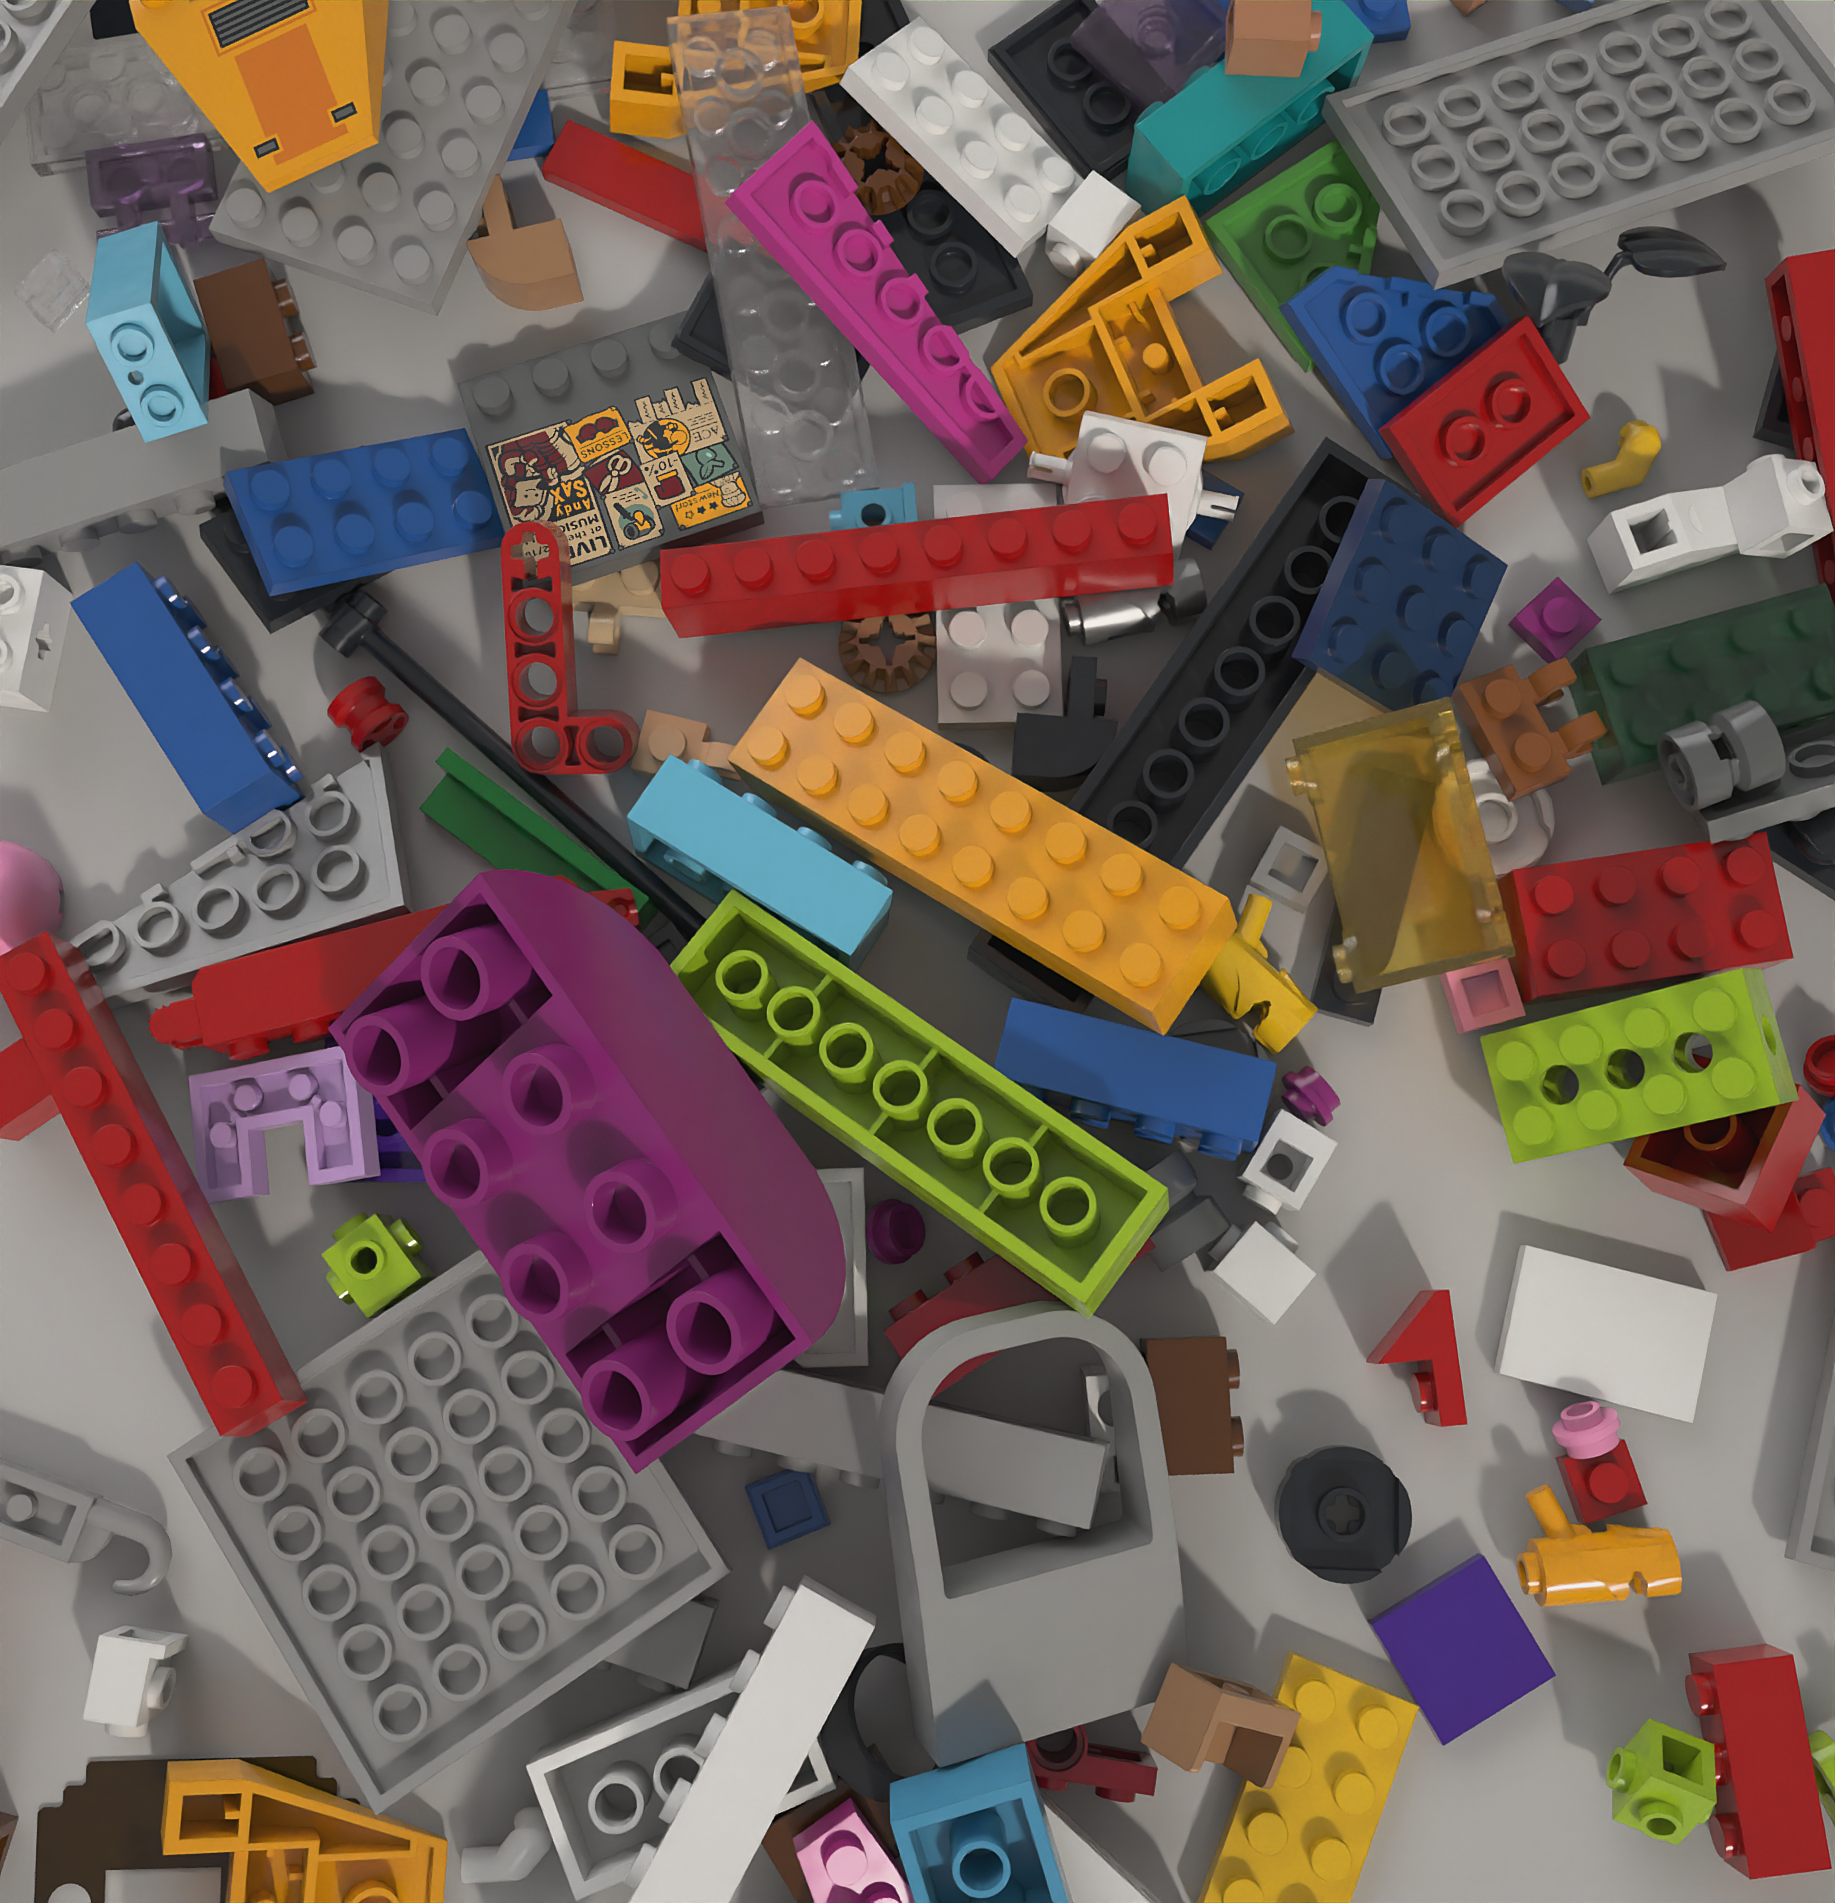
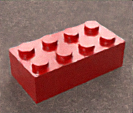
(1643, 919)

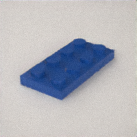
(364, 510)

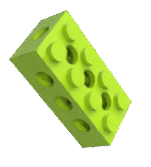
(1660, 1026)

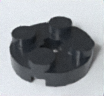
(1369, 1542)

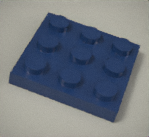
(1399, 603)

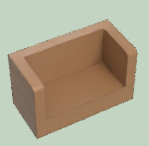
(1220, 1722)

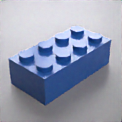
(190, 697)
(1137, 1078)

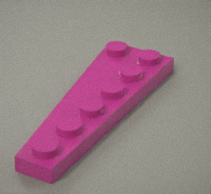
(822, 236)

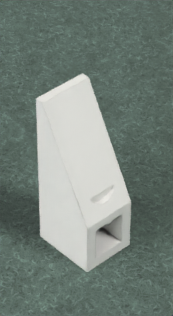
(1662, 537)

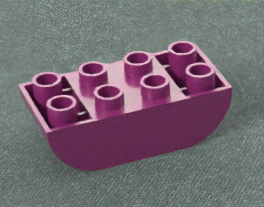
(601, 1153)

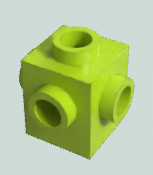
(398, 1267)
(1662, 1782)

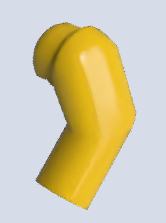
(1637, 453)

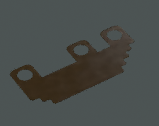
(118, 1824)

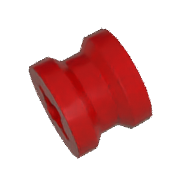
(367, 714)

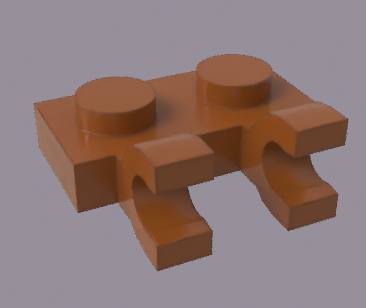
(1512, 732)

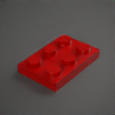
(1485, 422)

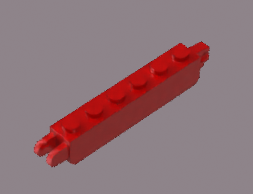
(301, 985)

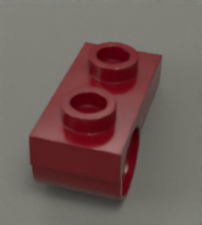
(1112, 1770)

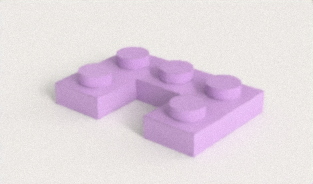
(308, 1088)

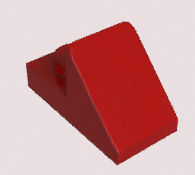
(1803, 1223)
(1428, 1336)

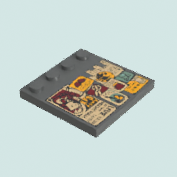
(614, 449)

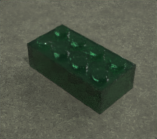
(1688, 671)

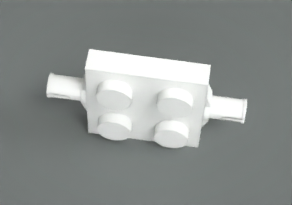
(1132, 460)

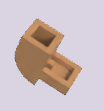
(525, 265)

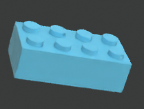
(730, 842)

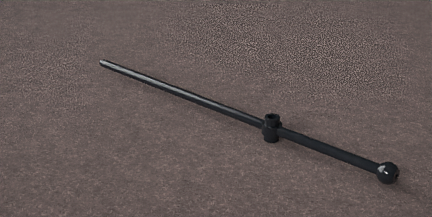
(355, 624)

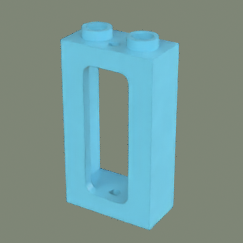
(152, 326)

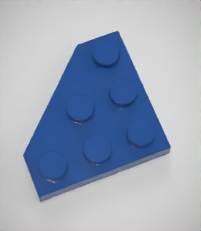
(1387, 339)

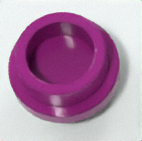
(1309, 1096)
(894, 1231)

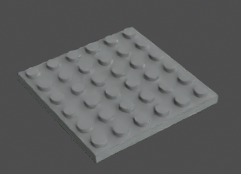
(443, 1531)

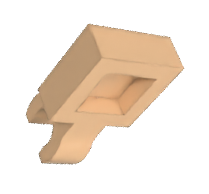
(682, 738)

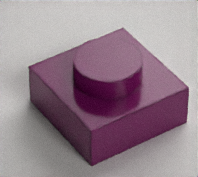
(1554, 621)

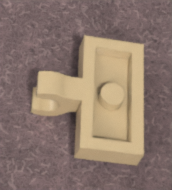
(607, 598)

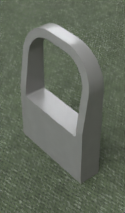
(1051, 1626)

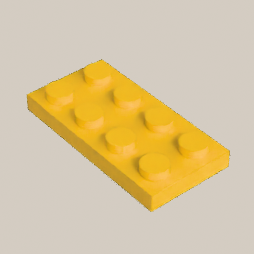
(1320, 1816)

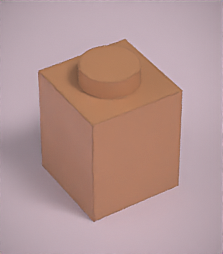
(1270, 37)

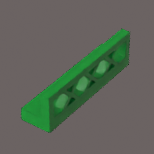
(514, 835)

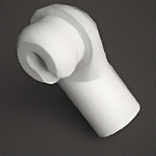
(512, 1858)

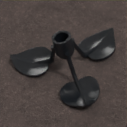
(1564, 292)

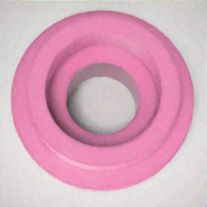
(1587, 1430)

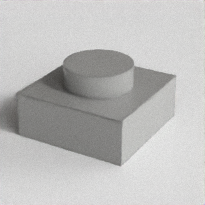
(1290, 869)

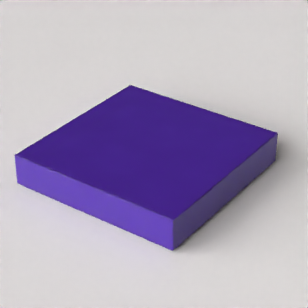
(1461, 1648)

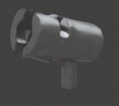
(1136, 611)

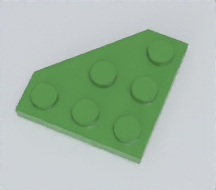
(1295, 230)

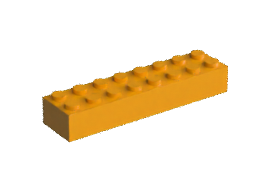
(986, 845)

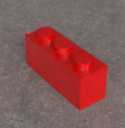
(1764, 1767)

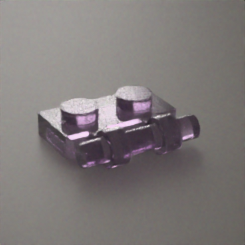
(153, 177)

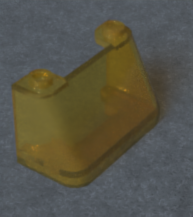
(1402, 847)

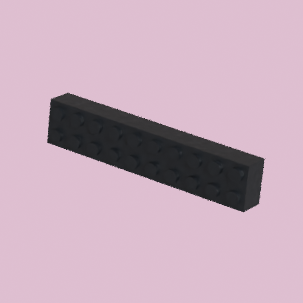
(1212, 701)

